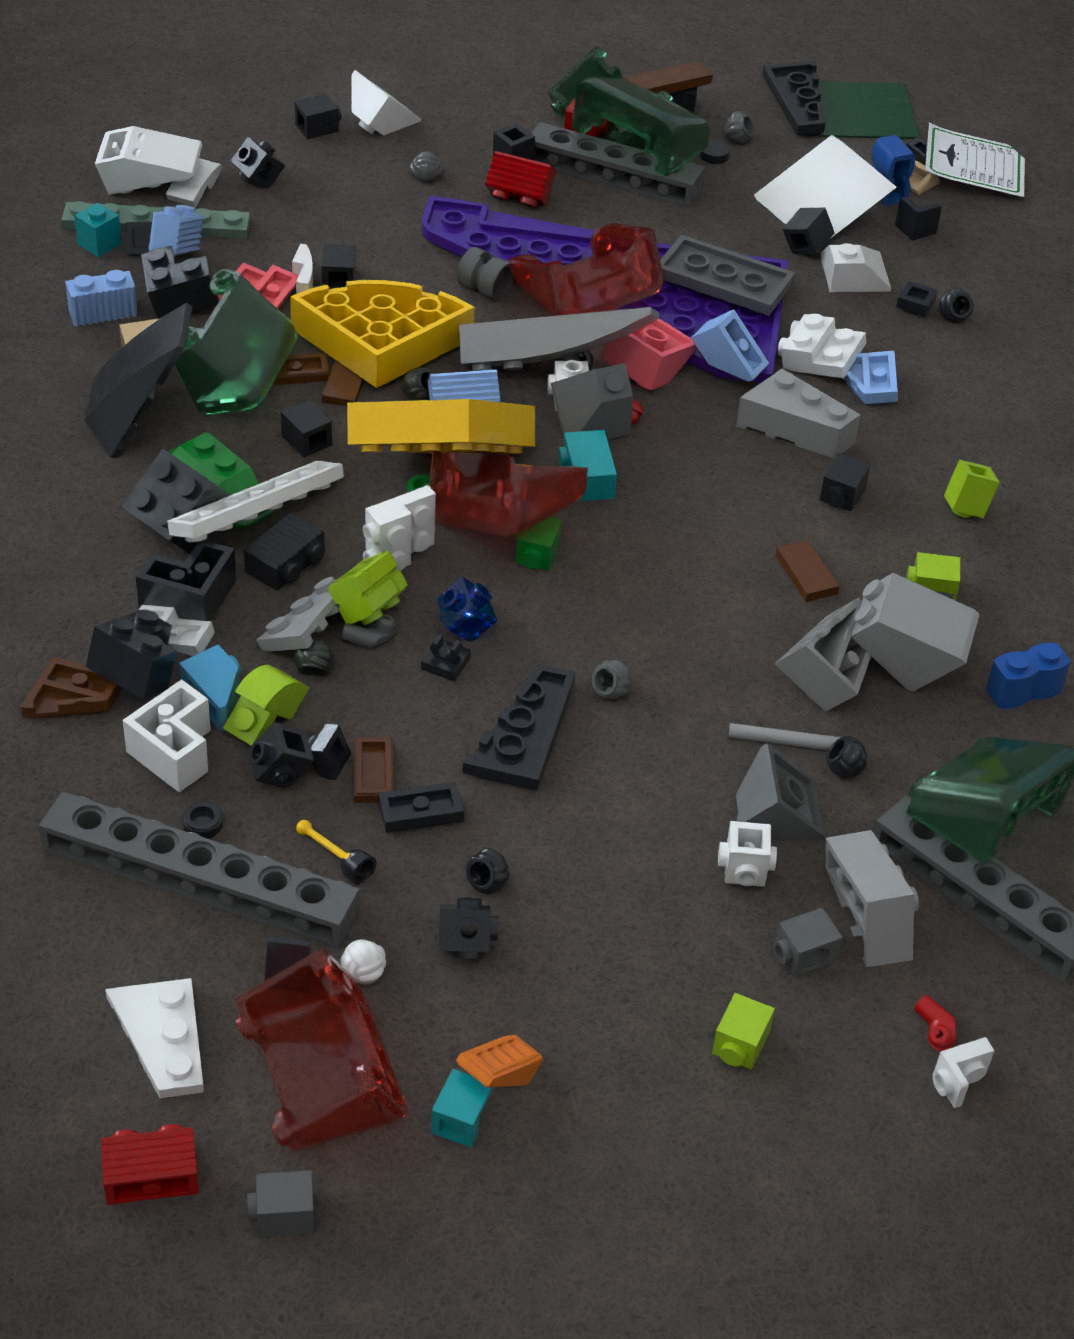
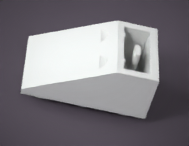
(145, 158)

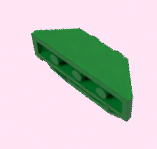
(221, 467)

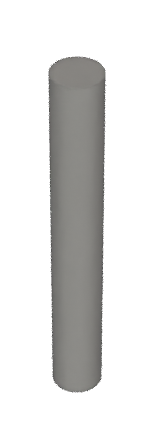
(781, 737)

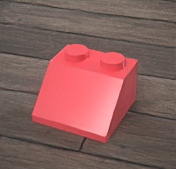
(651, 353)

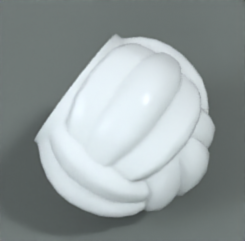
(364, 961)

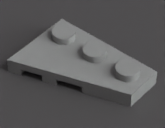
(305, 618)

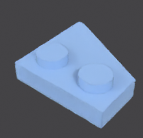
(874, 377)

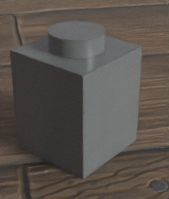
(282, 1203)

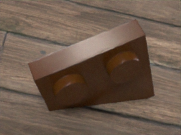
(67, 690)

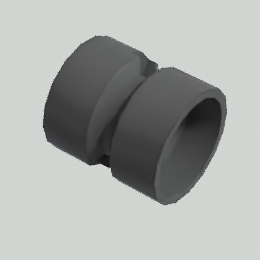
(485, 273)

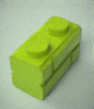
(368, 588)

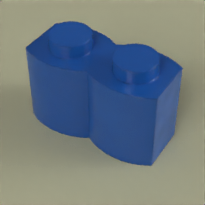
(896, 164)
(1028, 675)

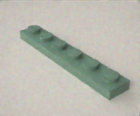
(215, 223)

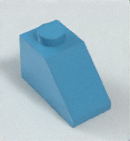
(216, 678)

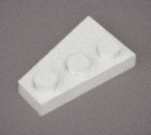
(163, 1032)

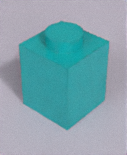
(98, 229)

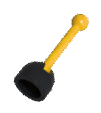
(351, 862)

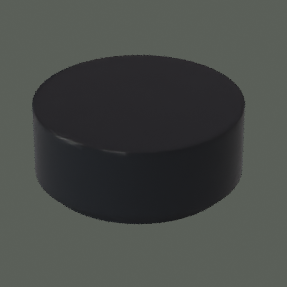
(716, 152)
(203, 819)

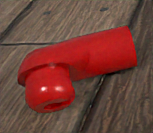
(941, 1023)

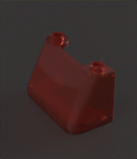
(619, 272)
(498, 495)
(321, 1053)

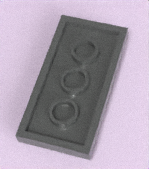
(726, 274)

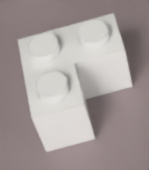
(169, 735)

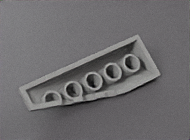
(545, 338)

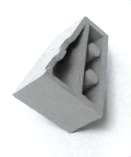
(799, 413)
(827, 659)
(876, 895)

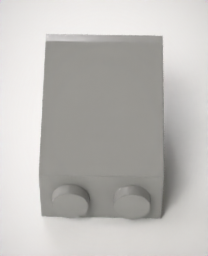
(913, 630)

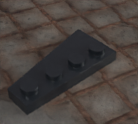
(798, 95)
(525, 731)

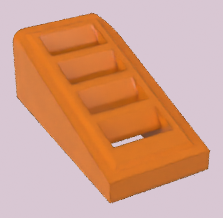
(502, 1062)

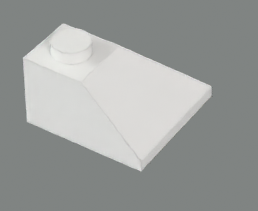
(378, 108)
(854, 269)

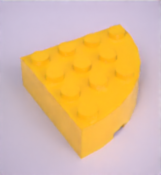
(380, 325)
(441, 426)

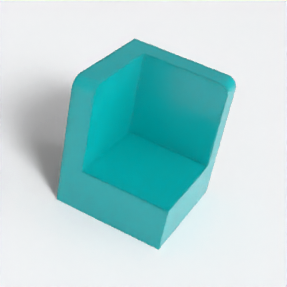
(459, 1108)

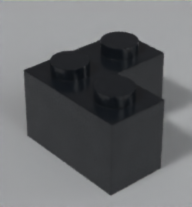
(175, 283)
(191, 586)
(134, 653)

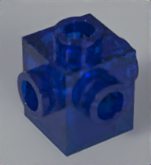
(466, 609)

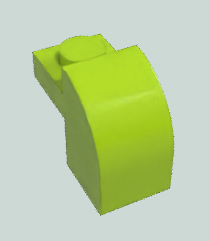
(263, 697)

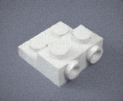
(819, 347)
(401, 525)

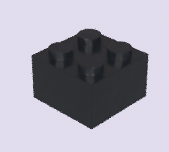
(168, 492)

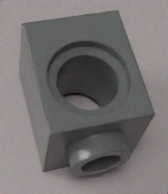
(807, 942)

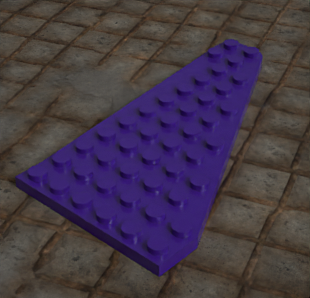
(467, 224)

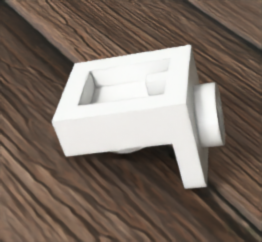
(961, 1067)

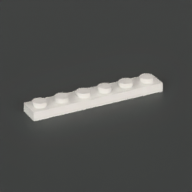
(249, 502)

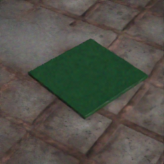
(867, 110)

